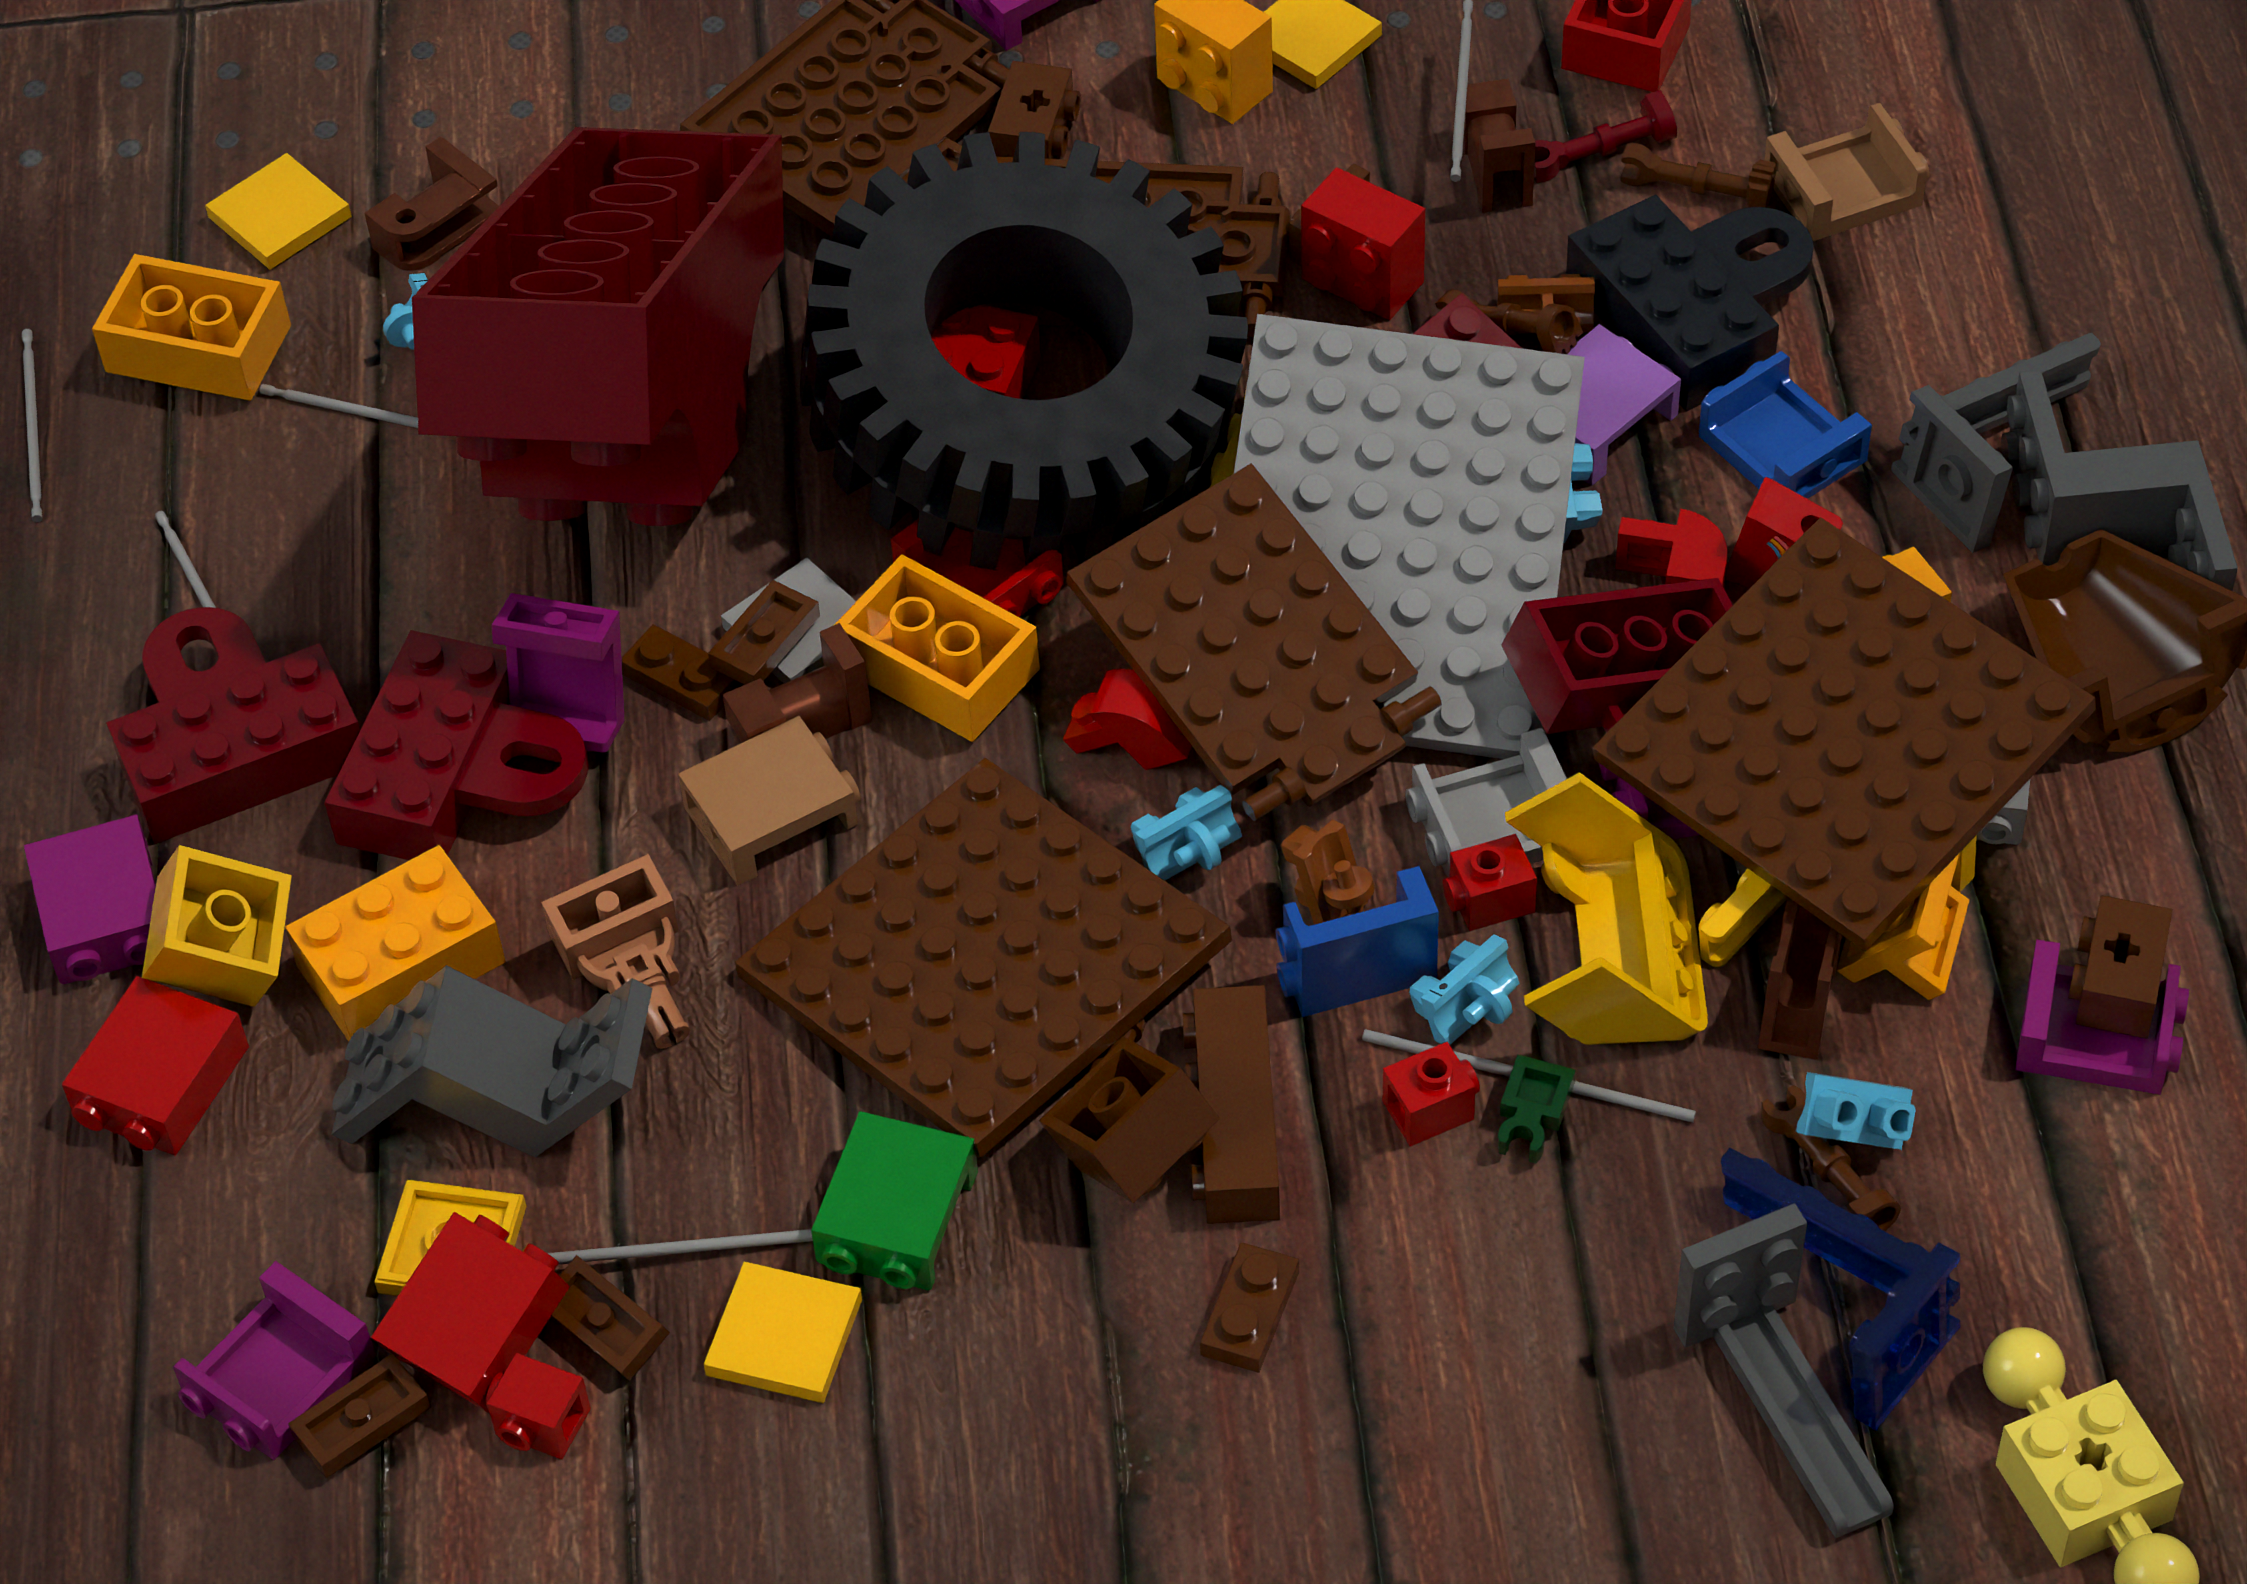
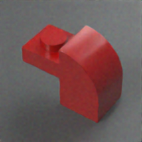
(1678, 552)
(1126, 714)

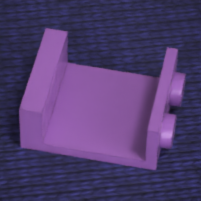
(1617, 392)

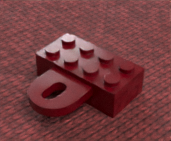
(1602, 651)
(228, 731)
(443, 746)

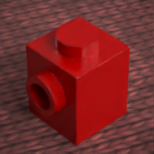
(1491, 882)
(1430, 1093)
(537, 1406)

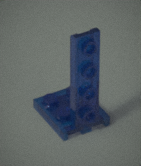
(1916, 1316)

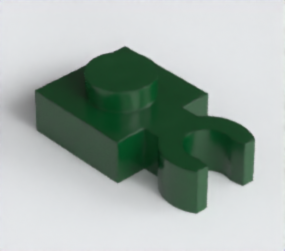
(1533, 1100)

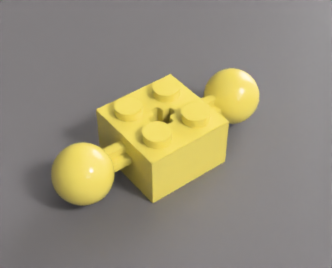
(2085, 1465)

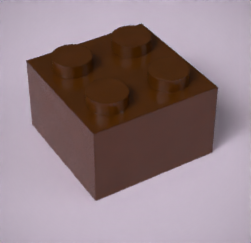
(1130, 1120)

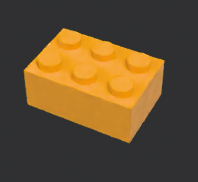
(192, 327)
(941, 647)
(392, 935)

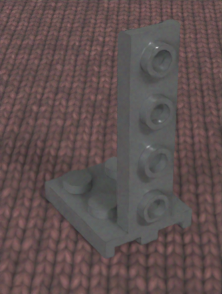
(1948, 459)
(1732, 1294)

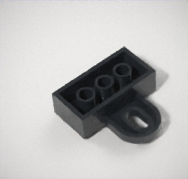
(1689, 292)

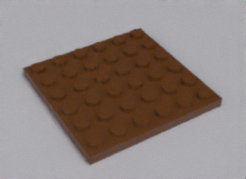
(1844, 732)
(983, 955)

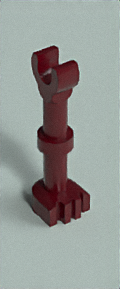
(1656, 121)

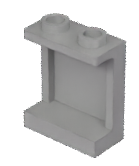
(1472, 803)

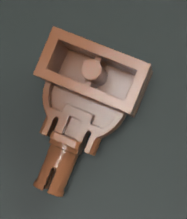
(622, 931)

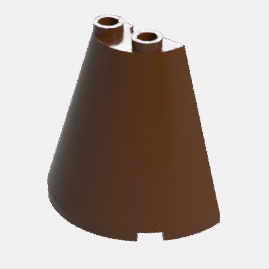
(2133, 636)

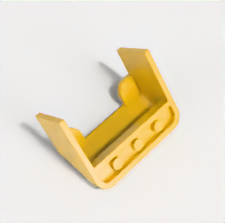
(1631, 915)

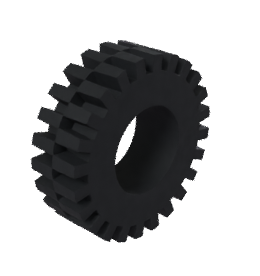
(1040, 241)

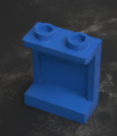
(1780, 432)
(1361, 952)

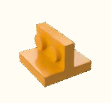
(1918, 943)

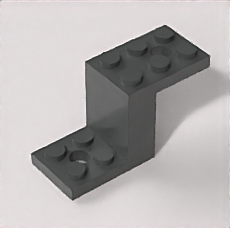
(2139, 493)
(491, 1061)

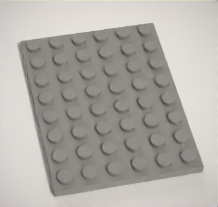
(1430, 490)

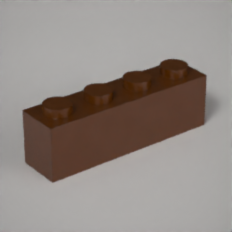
(1235, 1079)

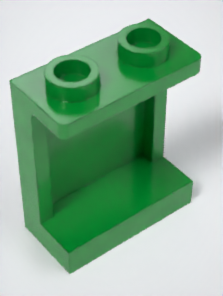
(892, 1200)

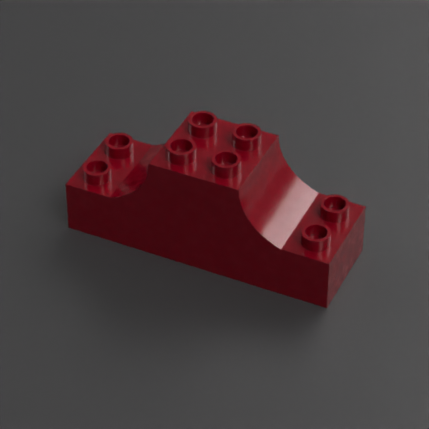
(606, 322)

